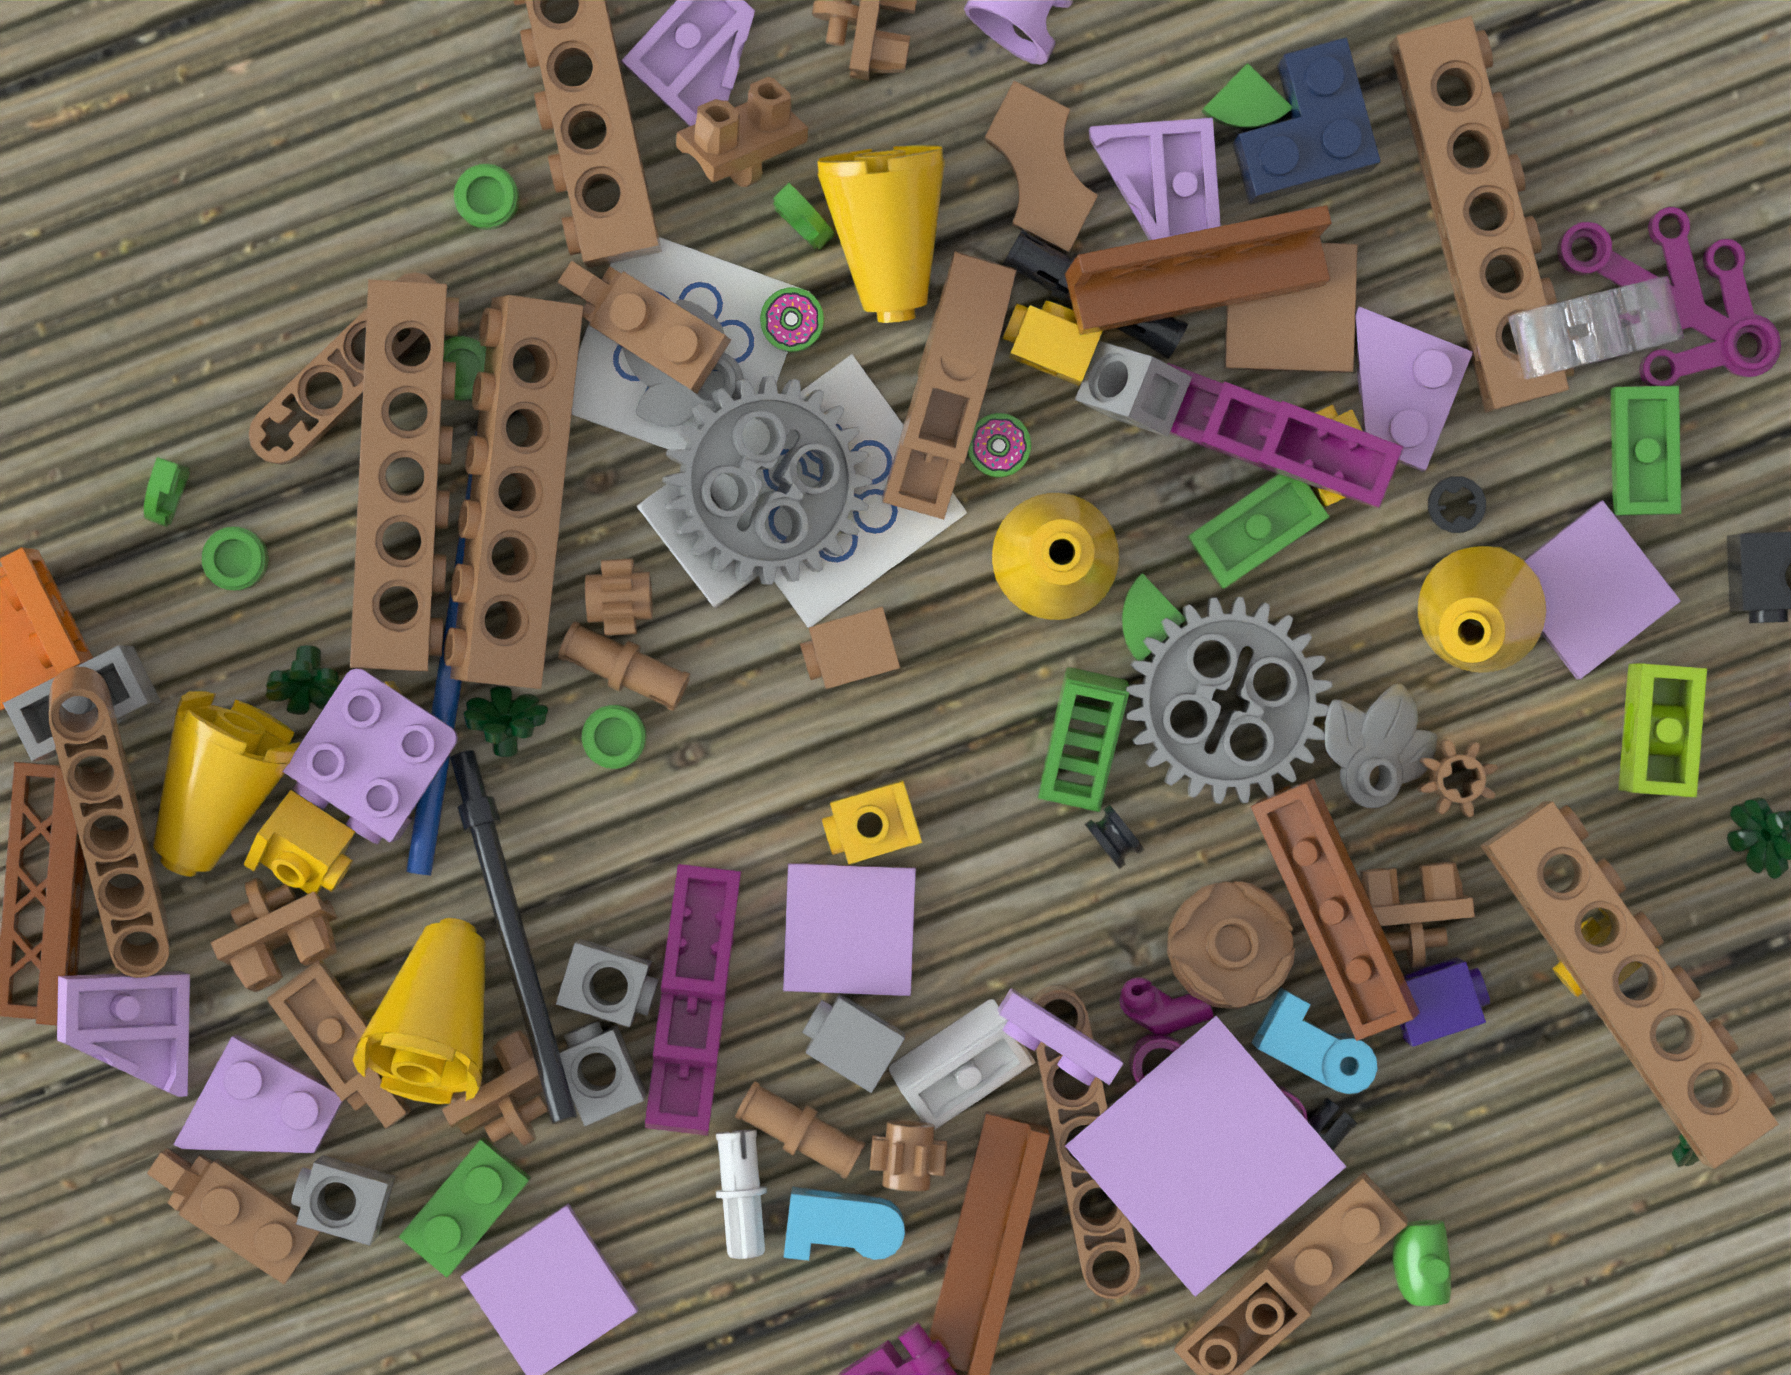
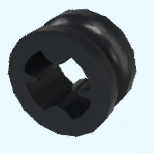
(1453, 485)
(1114, 836)

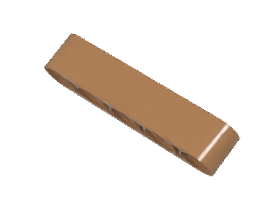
(109, 794)
(1066, 1113)

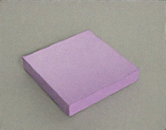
(1597, 589)
(849, 929)
(549, 1292)

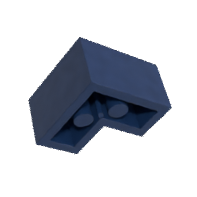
(1326, 132)

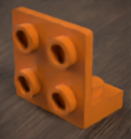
(35, 626)

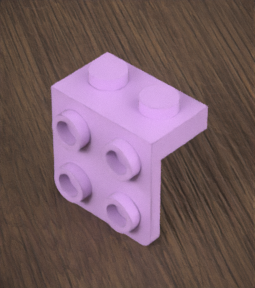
(371, 756)

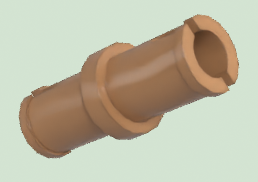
(624, 666)
(800, 1130)

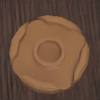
(1231, 945)

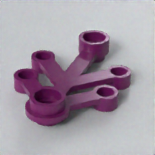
(1687, 297)

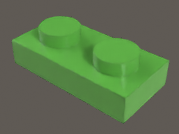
(1645, 450)
(1256, 528)
(464, 1207)

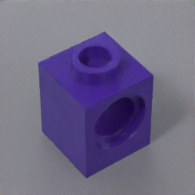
(1447, 1000)

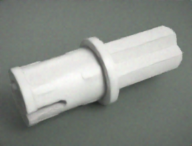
(741, 1193)

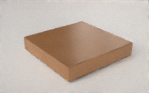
(1300, 328)

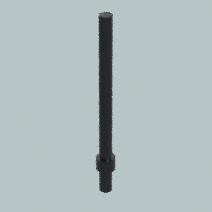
(480, 817)

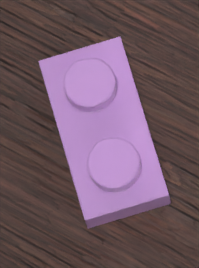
(1081, 1055)

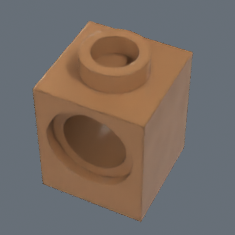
(850, 648)

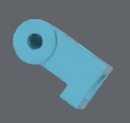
(1324, 1056)
(844, 1220)

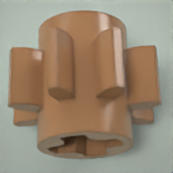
(618, 597)
(1472, 787)
(908, 1155)

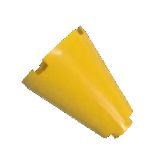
(886, 222)
(1029, 574)
(1485, 587)
(216, 778)
(431, 1019)

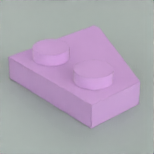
(692, 53)
(1163, 173)

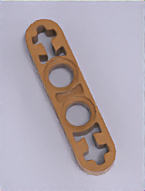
(335, 359)

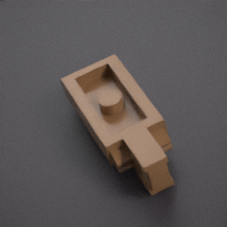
(648, 324)
(328, 1031)
(235, 1212)

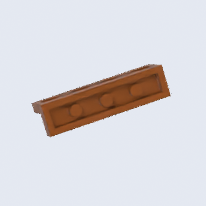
(1199, 270)
(61, 900)
(1335, 909)
(988, 1240)

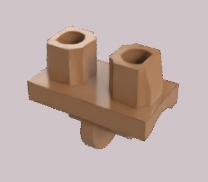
(872, 48)
(739, 138)
(1440, 900)
(300, 922)
(503, 1096)

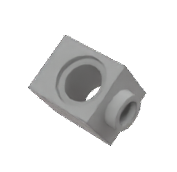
(1133, 388)
(578, 989)
(852, 1041)
(600, 1101)
(371, 1192)

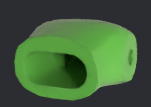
(1423, 1263)

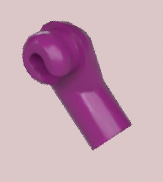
(1158, 1011)

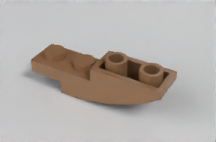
(950, 385)
(1291, 1280)

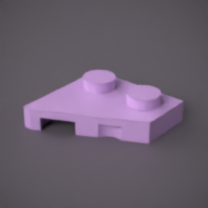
(1406, 383)
(130, 1024)
(259, 1105)

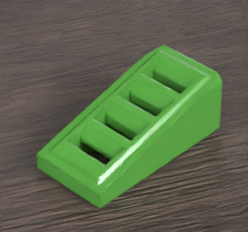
(1098, 687)

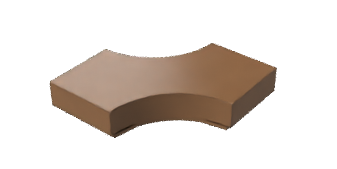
(1031, 139)

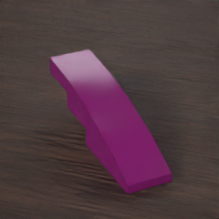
(1286, 439)
(692, 999)

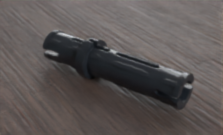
(1048, 269)

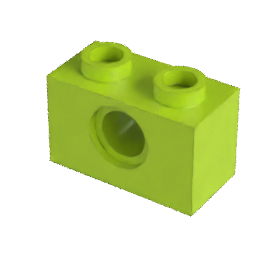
(1662, 729)

